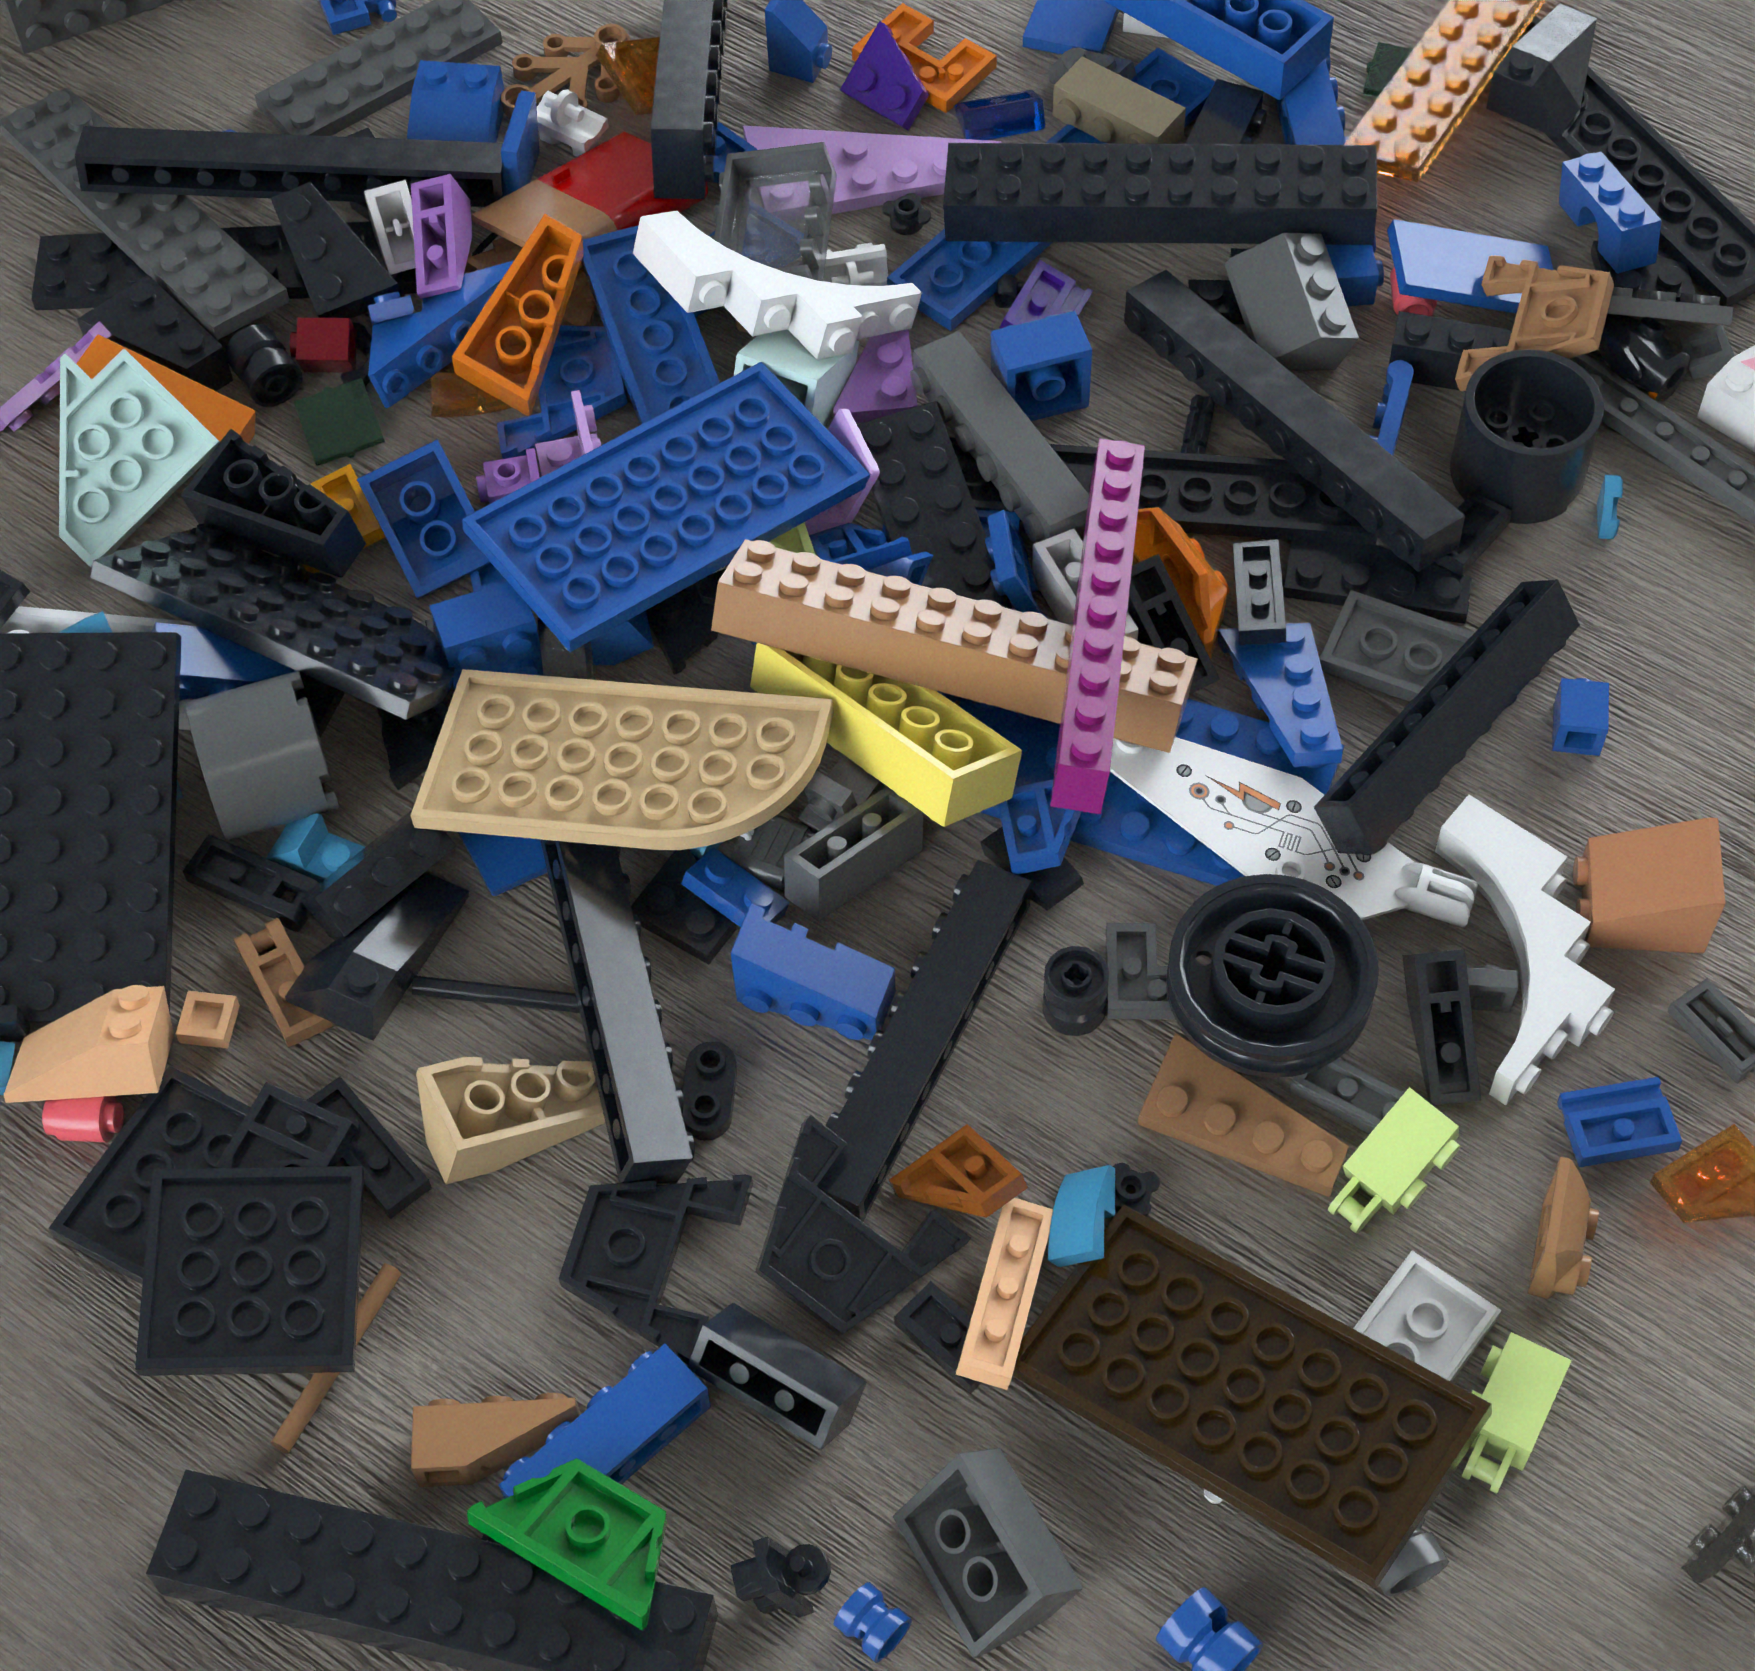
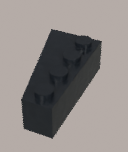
(272, 507)

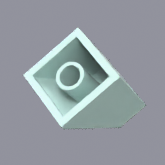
(810, 380)

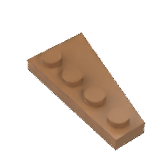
(1238, 1120)

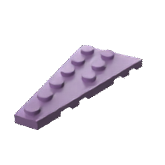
(870, 165)

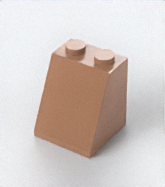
(1652, 887)

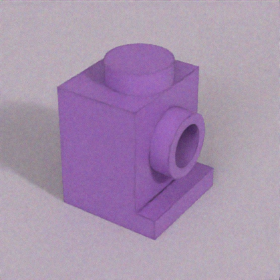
(507, 476)

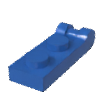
(1392, 410)

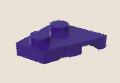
(886, 80)

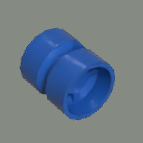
(1206, 1638)

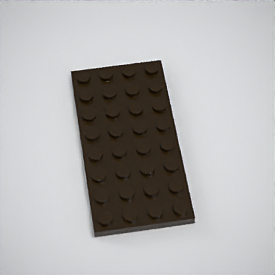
(1252, 1394)

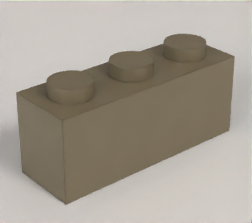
(1115, 107)

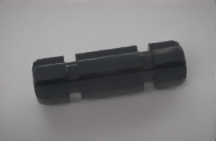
(1198, 425)

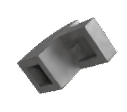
(837, 793)

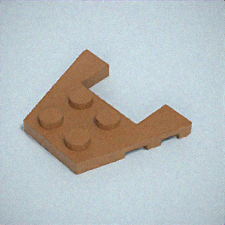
(1557, 311)

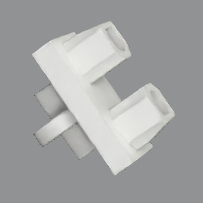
(567, 122)
(858, 266)

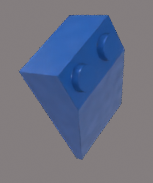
(456, 102)
(422, 516)

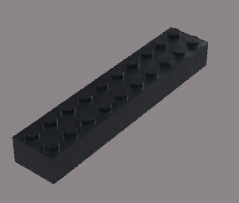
(1159, 192)
(406, 1586)

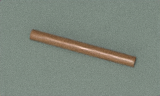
(321, 1382)

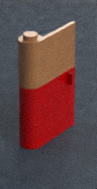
(589, 194)

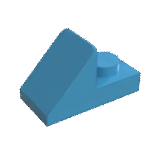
(311, 849)

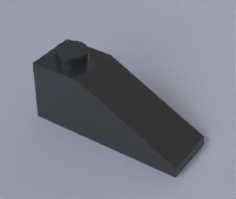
(1163, 618)
(1443, 1025)

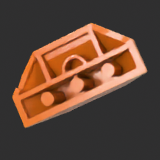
(1197, 584)

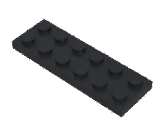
(928, 500)

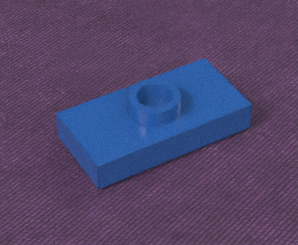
(390, 307)

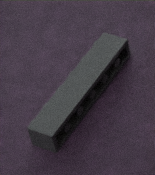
(1000, 438)

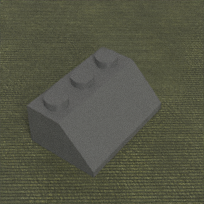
(1293, 301)
(986, 1550)

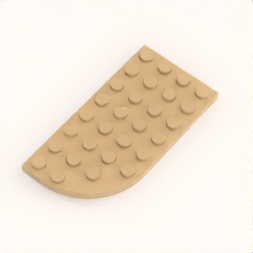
(617, 760)

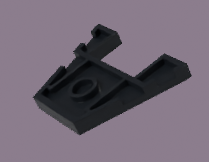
(629, 1246)
(829, 1256)

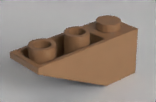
(474, 1440)

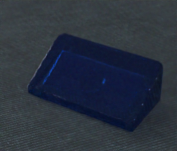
(1001, 115)

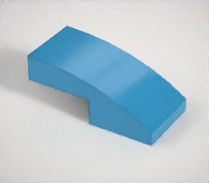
(1079, 1216)

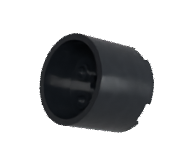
(1527, 433)

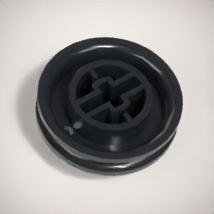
(1283, 980)

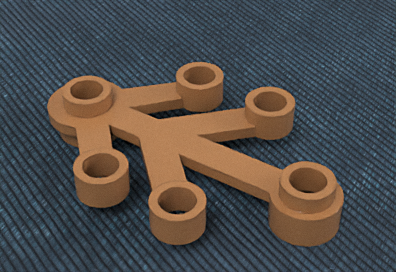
(565, 68)

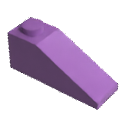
(440, 234)

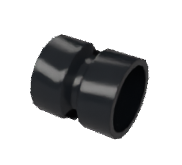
(263, 365)
(1075, 990)

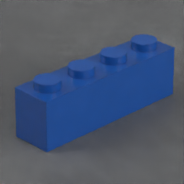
(622, 1423)

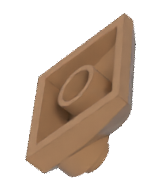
(1562, 1233)

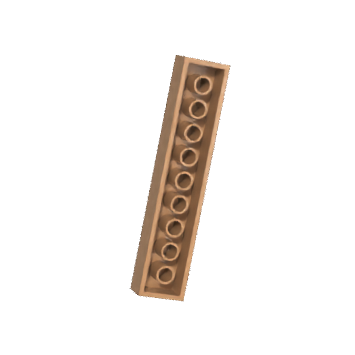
(937, 639)

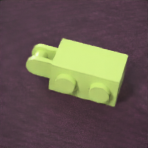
(1396, 1159)
(1521, 1392)

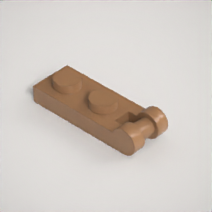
(274, 976)

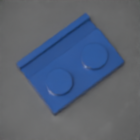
(1619, 1122)

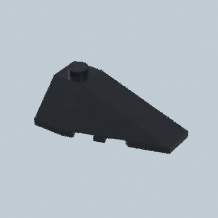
(1546, 73)

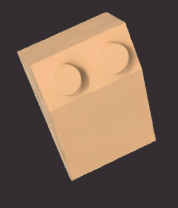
(97, 1050)

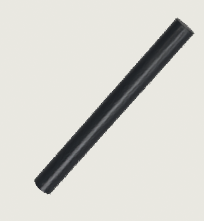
(495, 994)

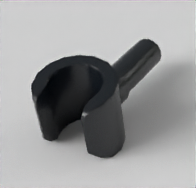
(1007, 291)

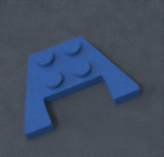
(579, 361)

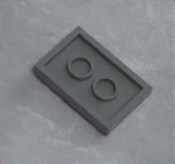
(1664, 306)
(1389, 646)

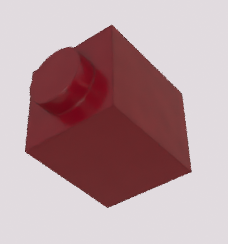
(324, 345)

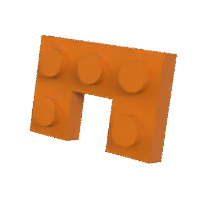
(943, 79)

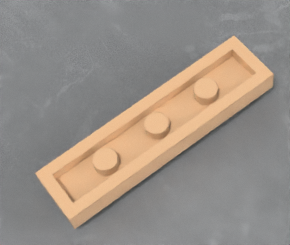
(1005, 1294)

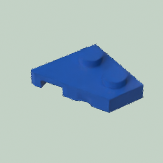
(1035, 830)

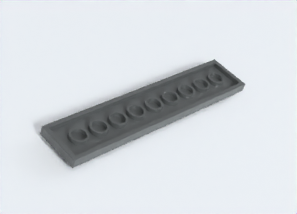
(158, 231)

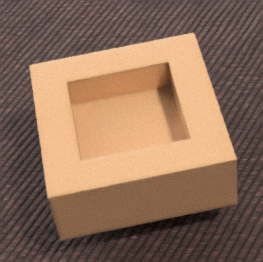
(207, 1019)

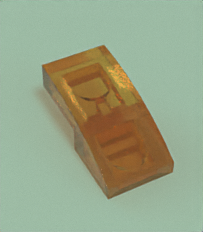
(457, 397)

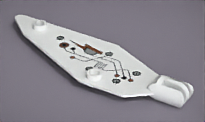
(1269, 826)

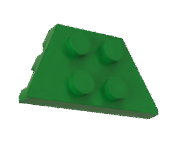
(583, 1534)

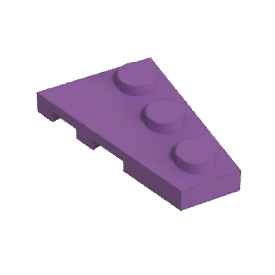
(44, 385)

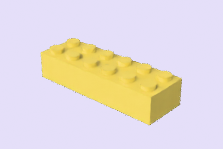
(901, 734)

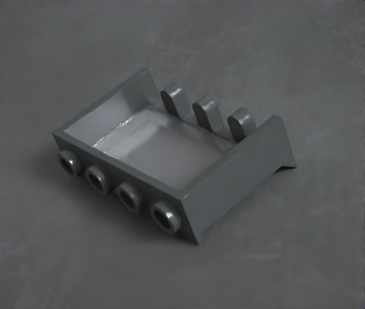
(778, 207)

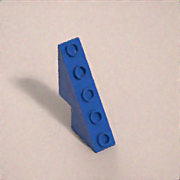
(421, 344)

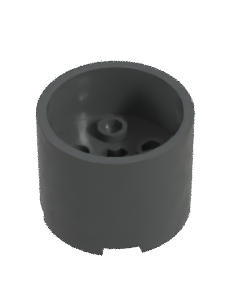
(261, 755)

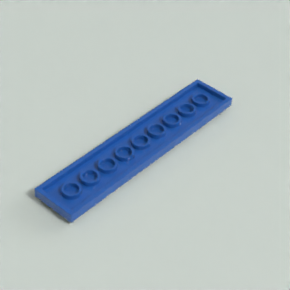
(965, 274)

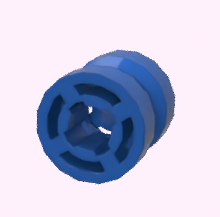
(871, 1620)

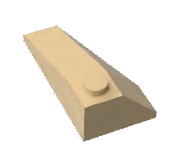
(501, 1113)

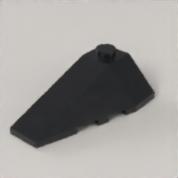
(371, 968)

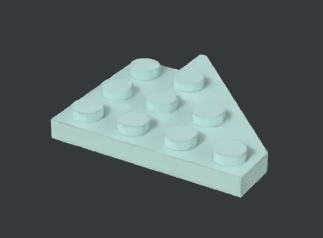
(120, 452)

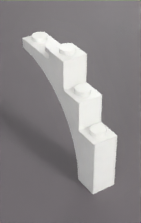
(766, 300)
(1522, 884)

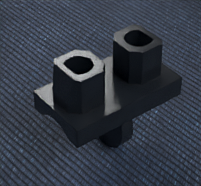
(781, 1576)

